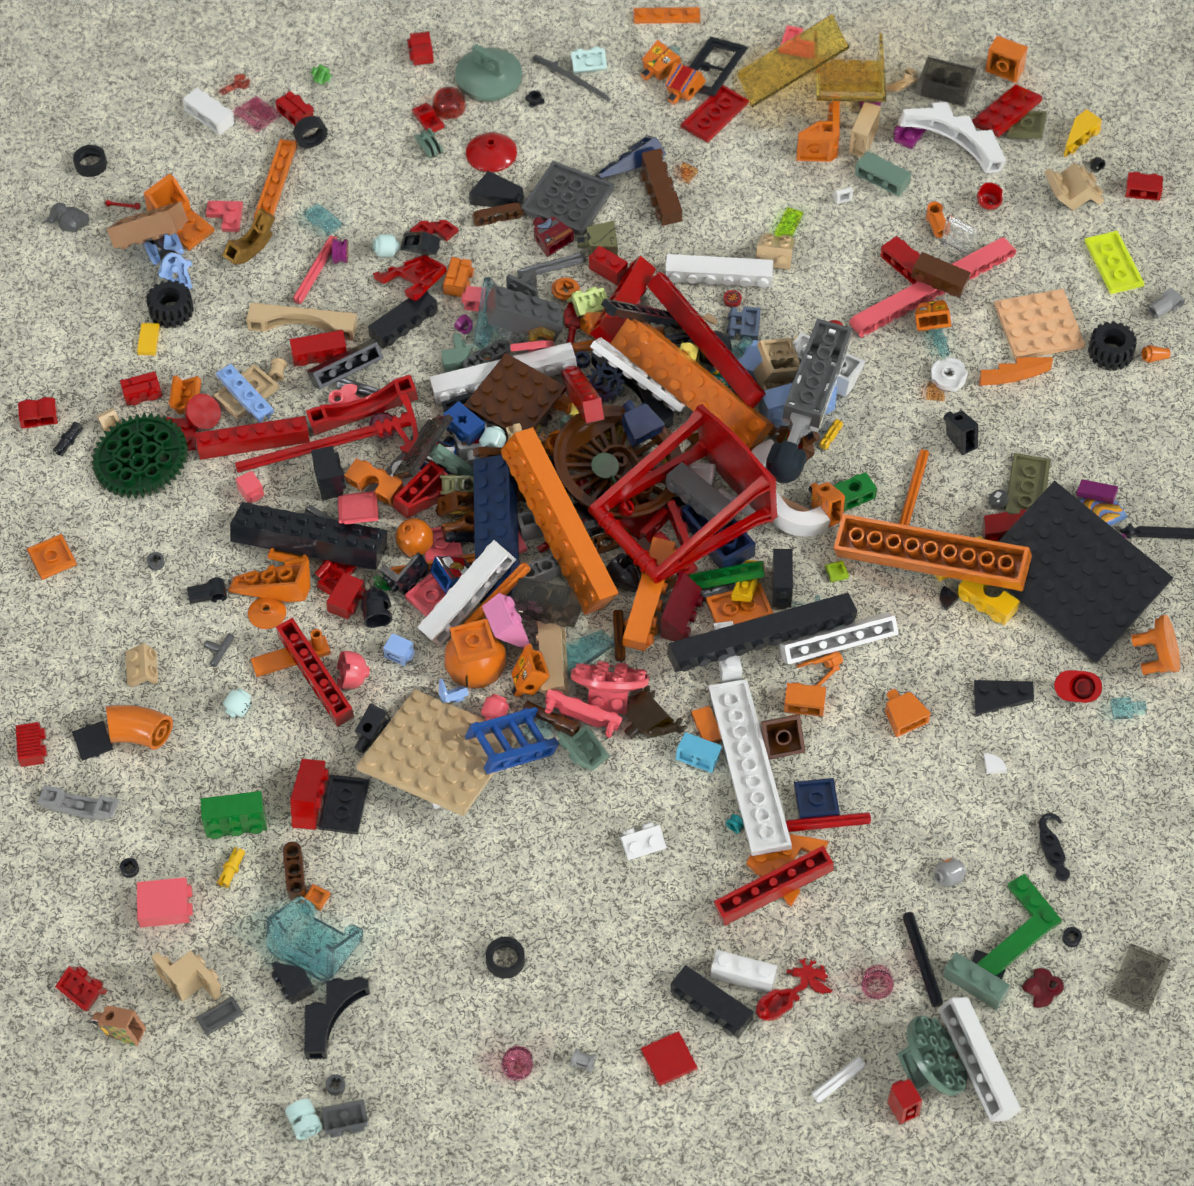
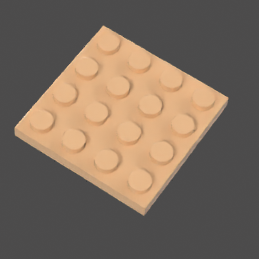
(1039, 324)

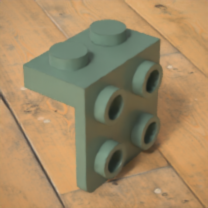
(584, 748)

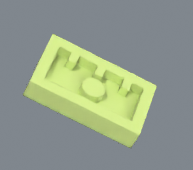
(588, 301)

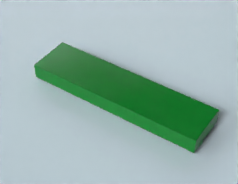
(729, 574)
(1015, 945)

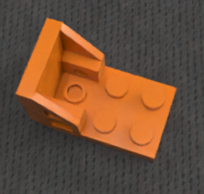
(821, 139)
(168, 192)

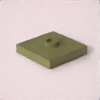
(1029, 126)

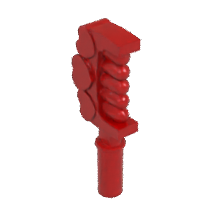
(571, 321)

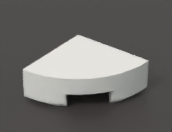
(994, 764)

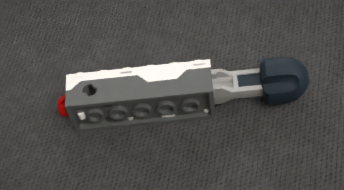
(809, 396)

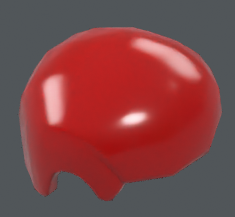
(989, 192)

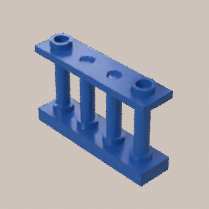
(511, 757)

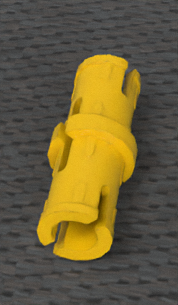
(231, 867)

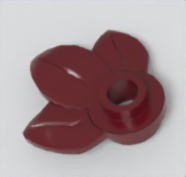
(1040, 987)

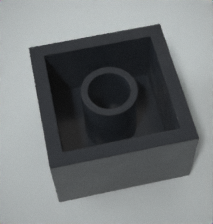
(328, 472)

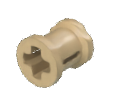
(277, 369)

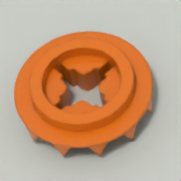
(570, 285)

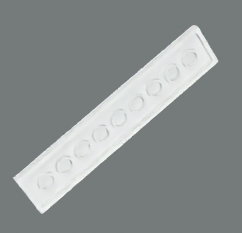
(749, 768)

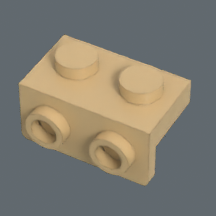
(141, 665)

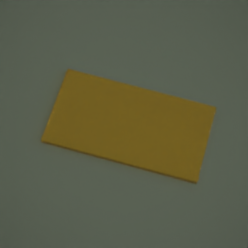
(792, 60)

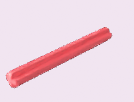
(314, 271)

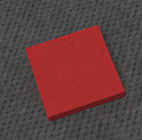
(669, 1058)

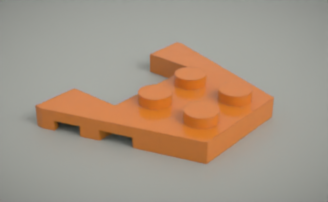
(769, 862)

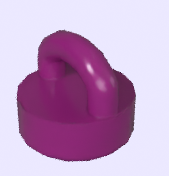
(462, 322)

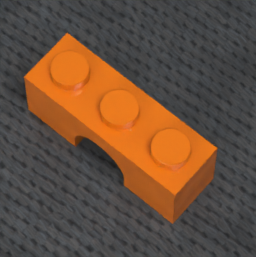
(363, 474)

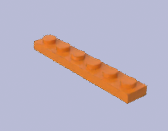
(277, 176)

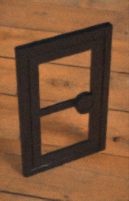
(706, 66)

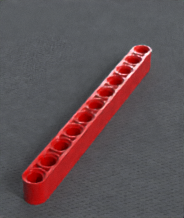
(706, 340)

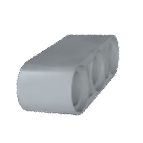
(539, 574)

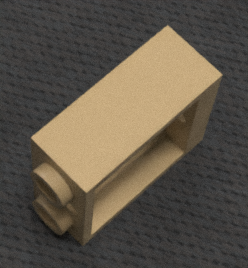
(864, 129)

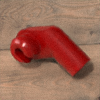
(323, 569)

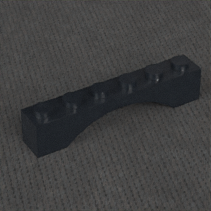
(645, 396)

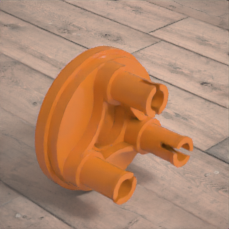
(1166, 646)

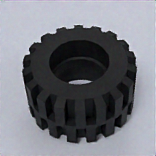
(170, 314)
(1110, 356)

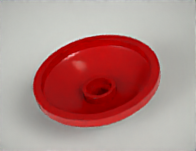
(491, 152)

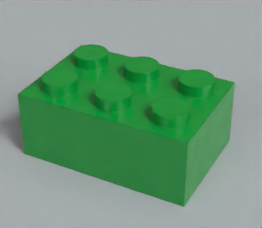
(233, 814)

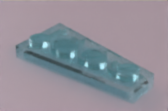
(483, 329)

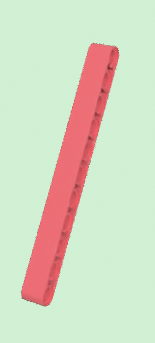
(912, 296)

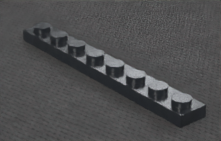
(639, 312)

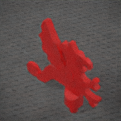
(807, 976)

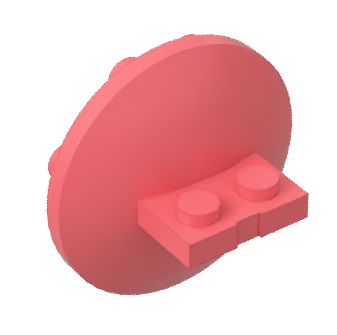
(607, 688)

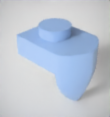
(455, 695)

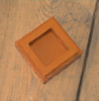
(317, 896)

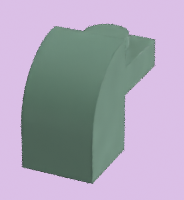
(453, 358)

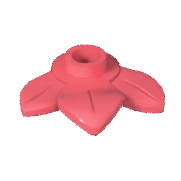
(346, 393)

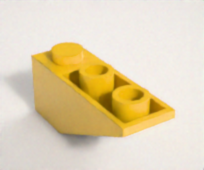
(1083, 129)

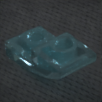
(323, 217)

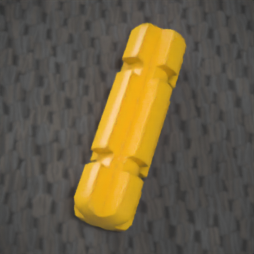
(830, 434)

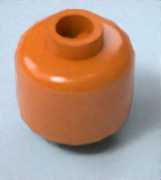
(588, 321)

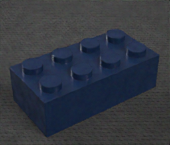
(728, 555)

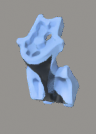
(168, 252)

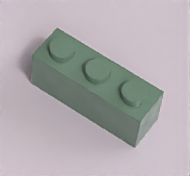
(883, 173)
(976, 980)

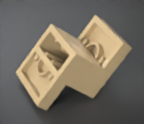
(1074, 186)
(778, 363)
(187, 975)

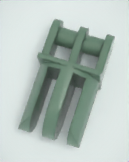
(429, 143)

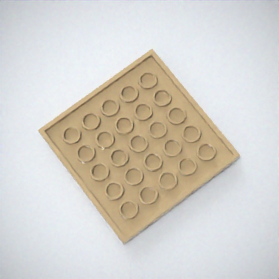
(428, 753)

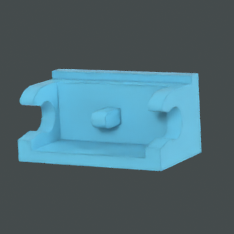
(698, 752)

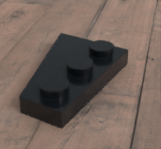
(996, 695)

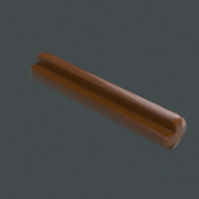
(618, 626)

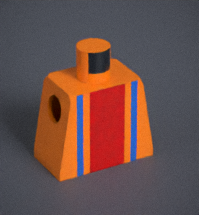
(683, 83)

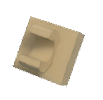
(108, 419)

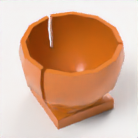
(474, 653)

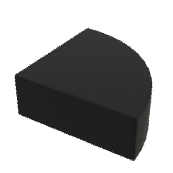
(947, 597)

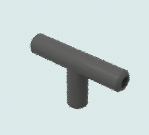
(219, 649)

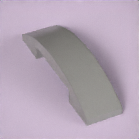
(77, 805)

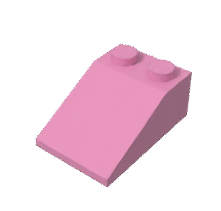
(505, 620)

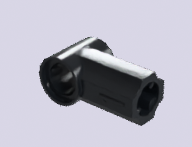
(212, 590)

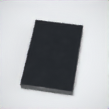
(344, 804)

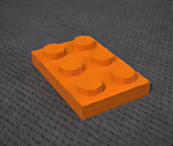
(725, 610)

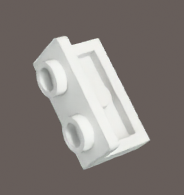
(642, 841)

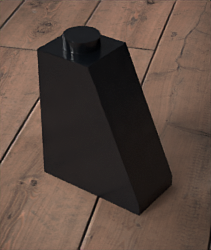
(495, 191)

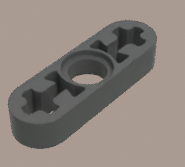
(489, 350)

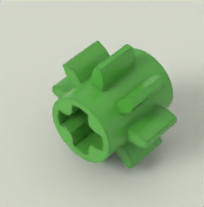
(321, 74)

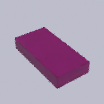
(1097, 491)

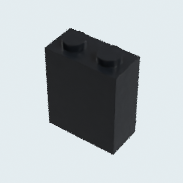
(782, 578)

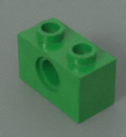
(857, 490)

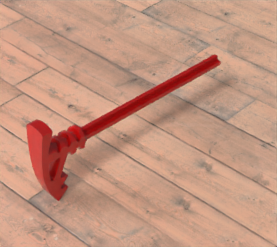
(379, 428)

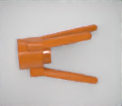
(830, 660)

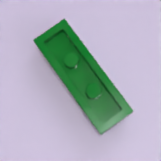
(1033, 900)

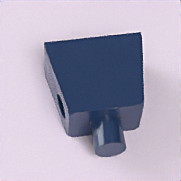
(640, 423)

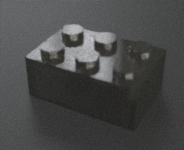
(946, 81)
(546, 602)

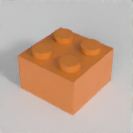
(1006, 59)

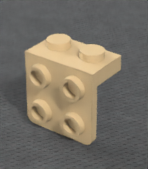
(776, 249)

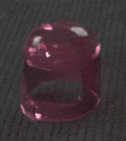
(878, 972)

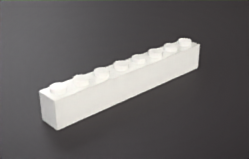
(466, 380)

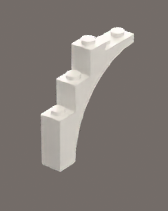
(961, 130)

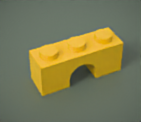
(998, 608)

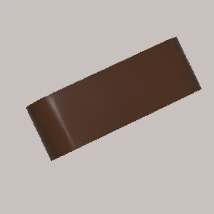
(293, 863)

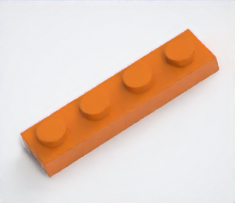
(667, 15)

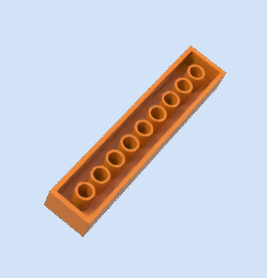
(689, 380)
(558, 520)
(933, 552)

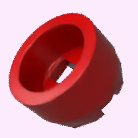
(623, 508)

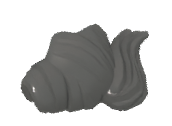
(68, 217)

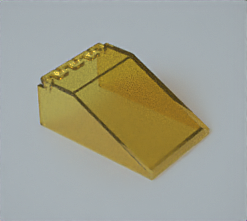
(852, 80)

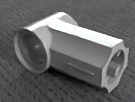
(1169, 301)

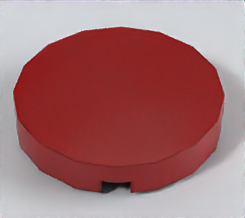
(202, 412)

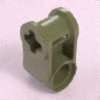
(455, 483)

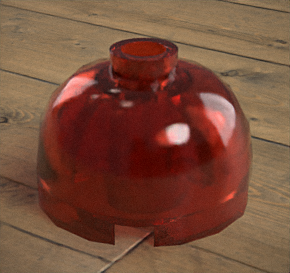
(449, 103)

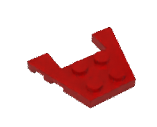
(420, 271)

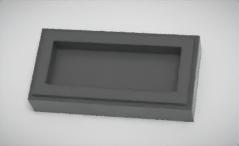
(219, 1015)

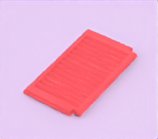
(357, 508)

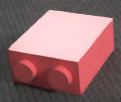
(164, 902)

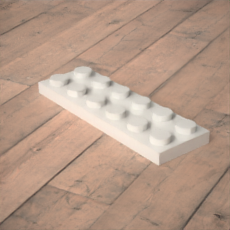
(631, 370)

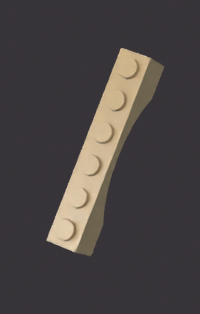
(265, 317)

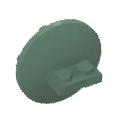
(488, 73)
(929, 1059)

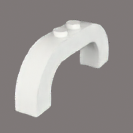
(789, 520)

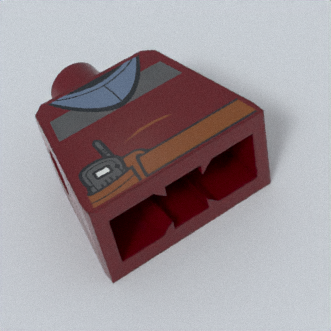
(552, 235)

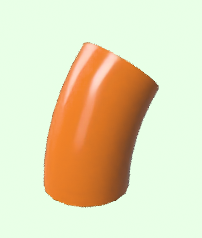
(138, 725)

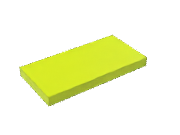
(1114, 262)

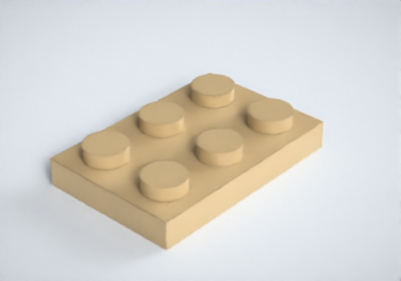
(260, 382)

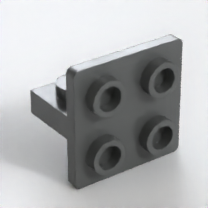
(526, 284)

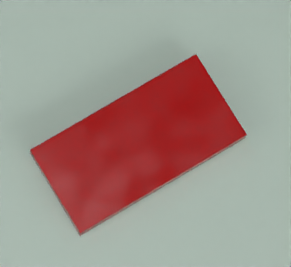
(714, 114)

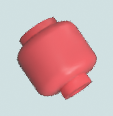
(494, 707)

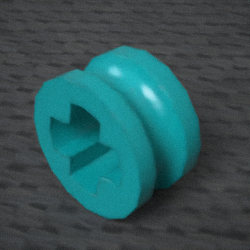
(735, 823)

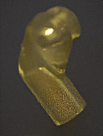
(541, 331)

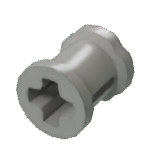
(583, 1060)

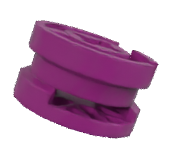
(340, 251)

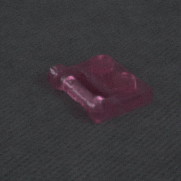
(260, 110)

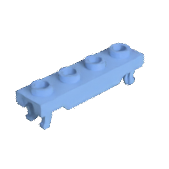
(244, 393)

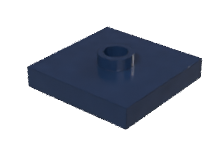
(816, 798)

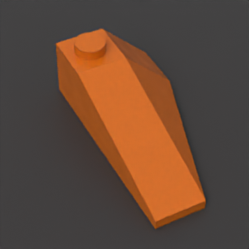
(280, 583)

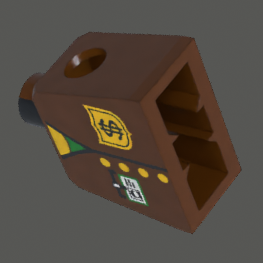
(450, 503)

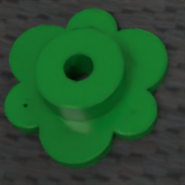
(380, 583)

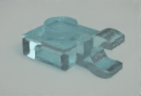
(1124, 708)

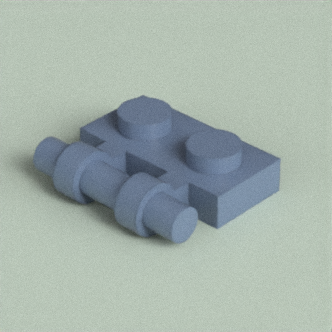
(749, 322)

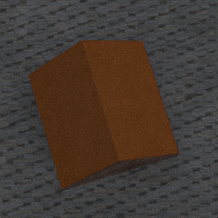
(783, 736)

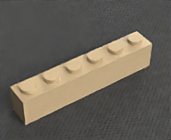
(552, 644)

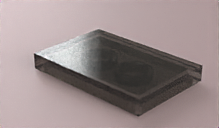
(1139, 978)

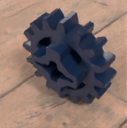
(613, 378)

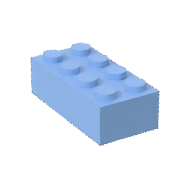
(773, 403)

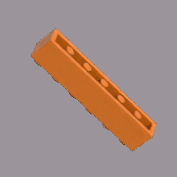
(647, 601)

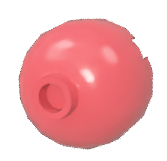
(351, 670)

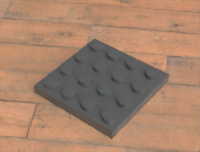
(568, 196)

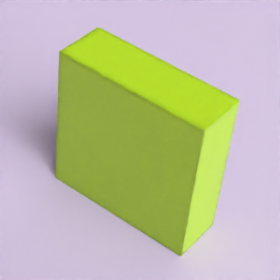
(836, 571)

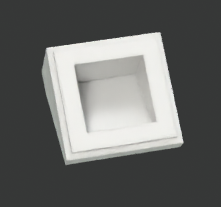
(843, 195)

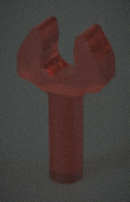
(236, 84)

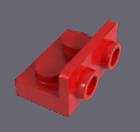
(80, 987)

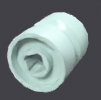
(303, 1119)

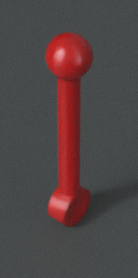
(136, 206)

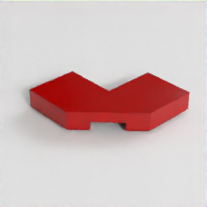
(442, 228)

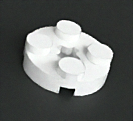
(945, 382)

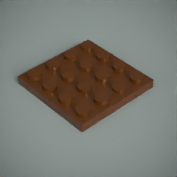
(515, 395)

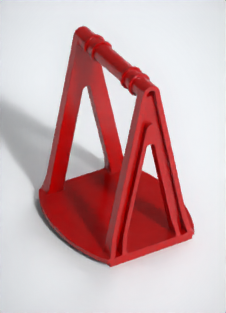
(732, 462)

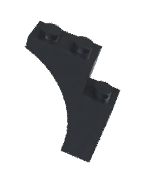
(322, 1017)

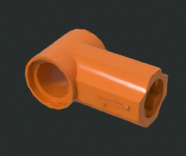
(936, 218)

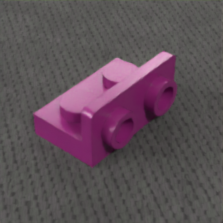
(907, 135)

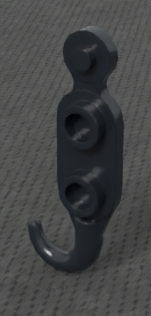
(1052, 847)

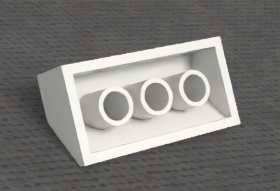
(850, 370)

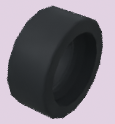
(312, 140)
(92, 170)
(505, 972)

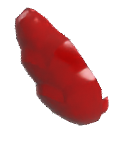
(775, 1004)

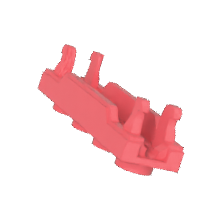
(583, 712)

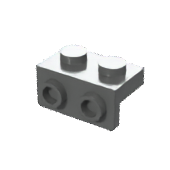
(345, 1117)

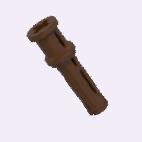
(559, 722)

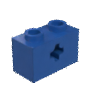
(465, 424)

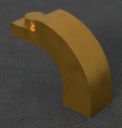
(257, 237)

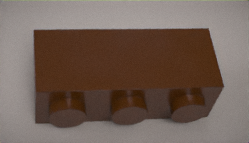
(940, 275)

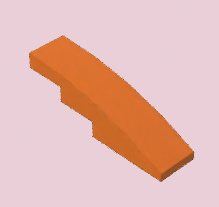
(1012, 372)

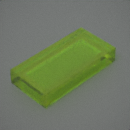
(789, 222)

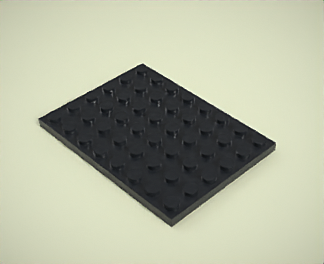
(1082, 572)

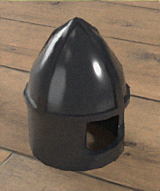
(625, 573)
(375, 608)

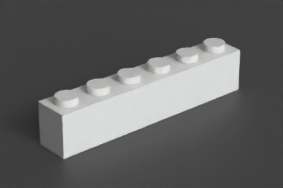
(719, 270)
(466, 593)
(839, 638)
(979, 1059)

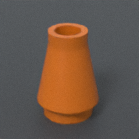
(1155, 353)

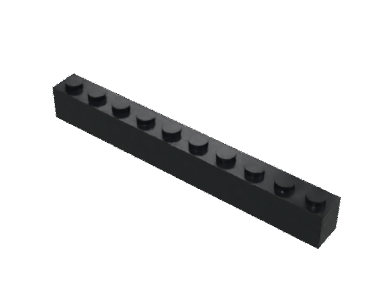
(761, 632)

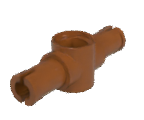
(461, 524)

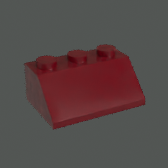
(681, 609)

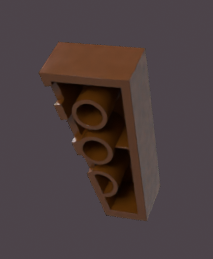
(660, 188)

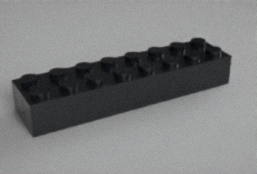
(308, 535)

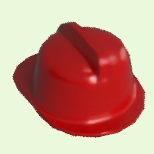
(1078, 686)

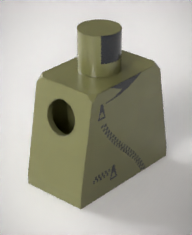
(600, 234)

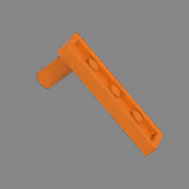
(281, 658)

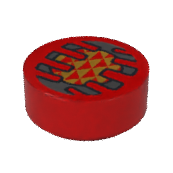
(732, 298)

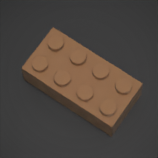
(147, 225)

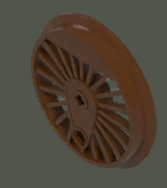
(577, 436)

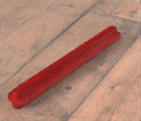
(828, 822)

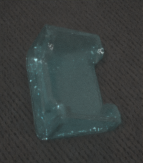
(308, 942)

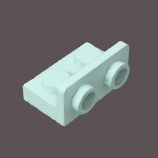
(588, 60)

